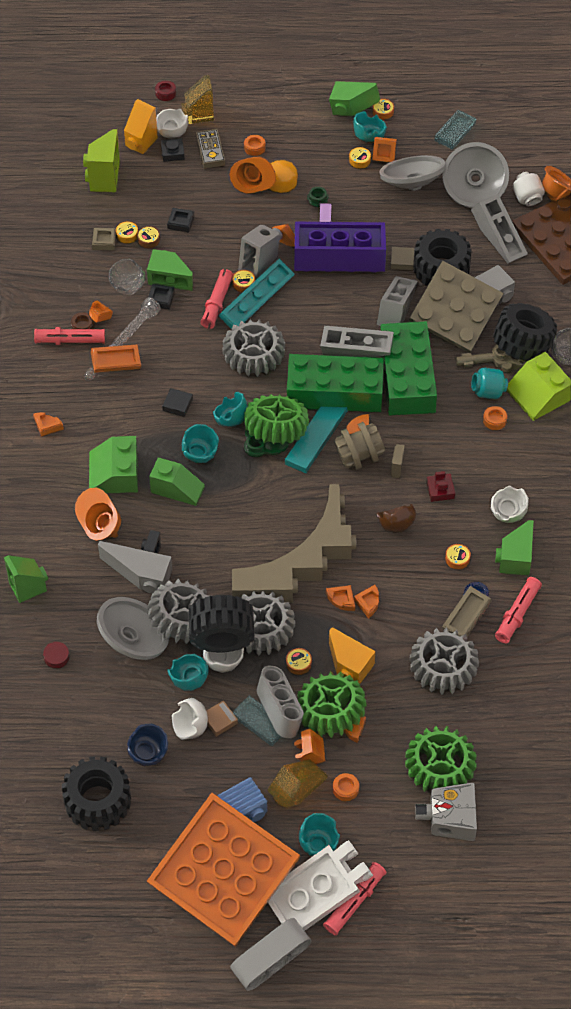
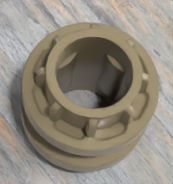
(359, 445)

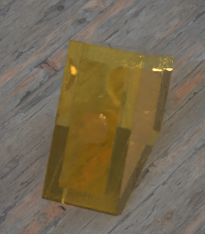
(199, 101)
(296, 782)

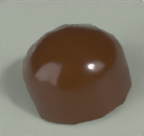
(397, 519)

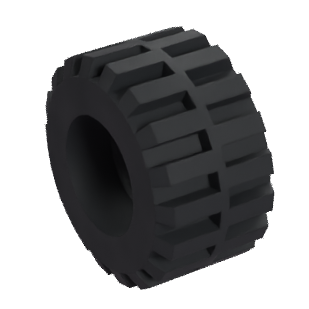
(440, 245)
(524, 331)
(221, 623)
(90, 775)

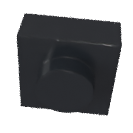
(172, 150)
(152, 543)

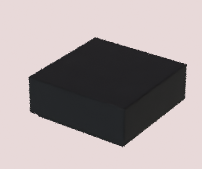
(180, 220)
(162, 295)
(177, 402)

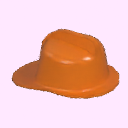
(252, 175)
(556, 183)
(97, 514)

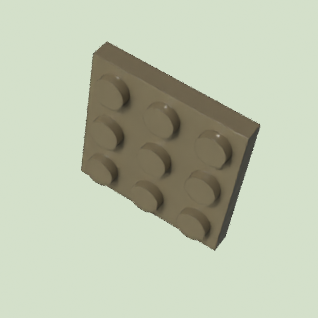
(456, 306)

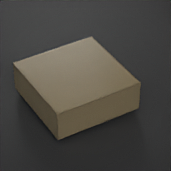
(104, 239)
(402, 258)
(397, 461)

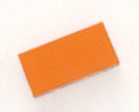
(115, 358)

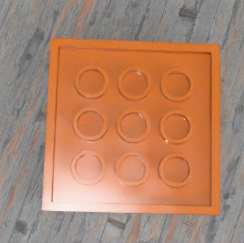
(223, 869)

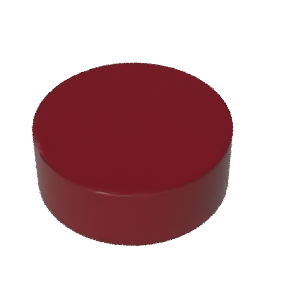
(165, 90)
(56, 655)

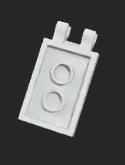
(319, 886)

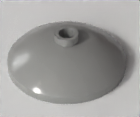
(473, 160)
(412, 171)
(129, 630)

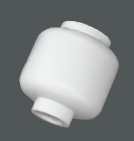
(528, 189)

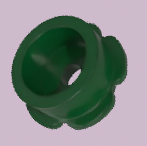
(317, 195)

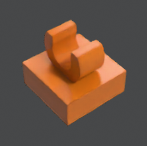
(384, 149)
(312, 747)

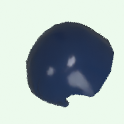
(147, 744)

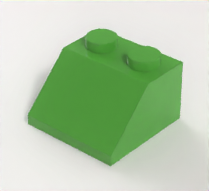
(114, 465)

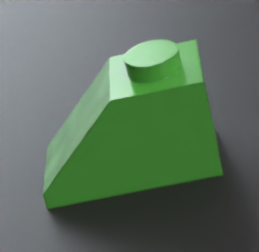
(353, 97)
(169, 270)
(175, 482)
(516, 551)
(25, 577)

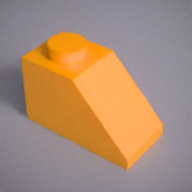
(141, 127)
(350, 655)

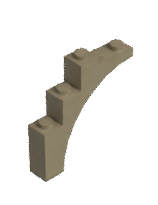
(306, 562)

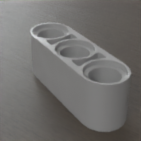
(279, 702)
(270, 954)

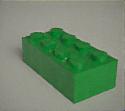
(409, 370)
(336, 381)

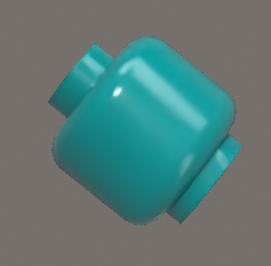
(489, 383)

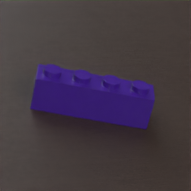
(340, 246)

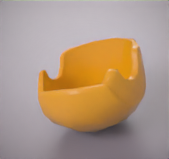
(285, 176)

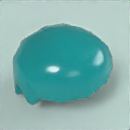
(367, 127)
(231, 411)
(200, 443)
(188, 672)
(317, 833)

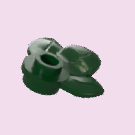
(258, 448)

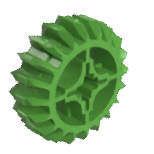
(276, 419)
(328, 711)
(440, 746)

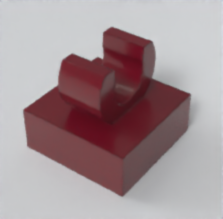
(440, 487)

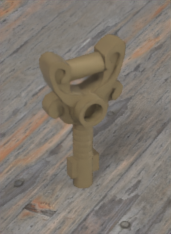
(497, 356)

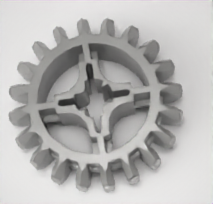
(253, 355)
(177, 600)
(265, 631)
(441, 669)

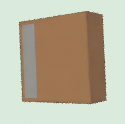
(221, 718)

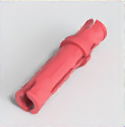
(214, 304)
(41, 336)
(514, 617)
(347, 909)

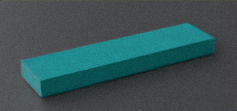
(257, 294)
(315, 438)

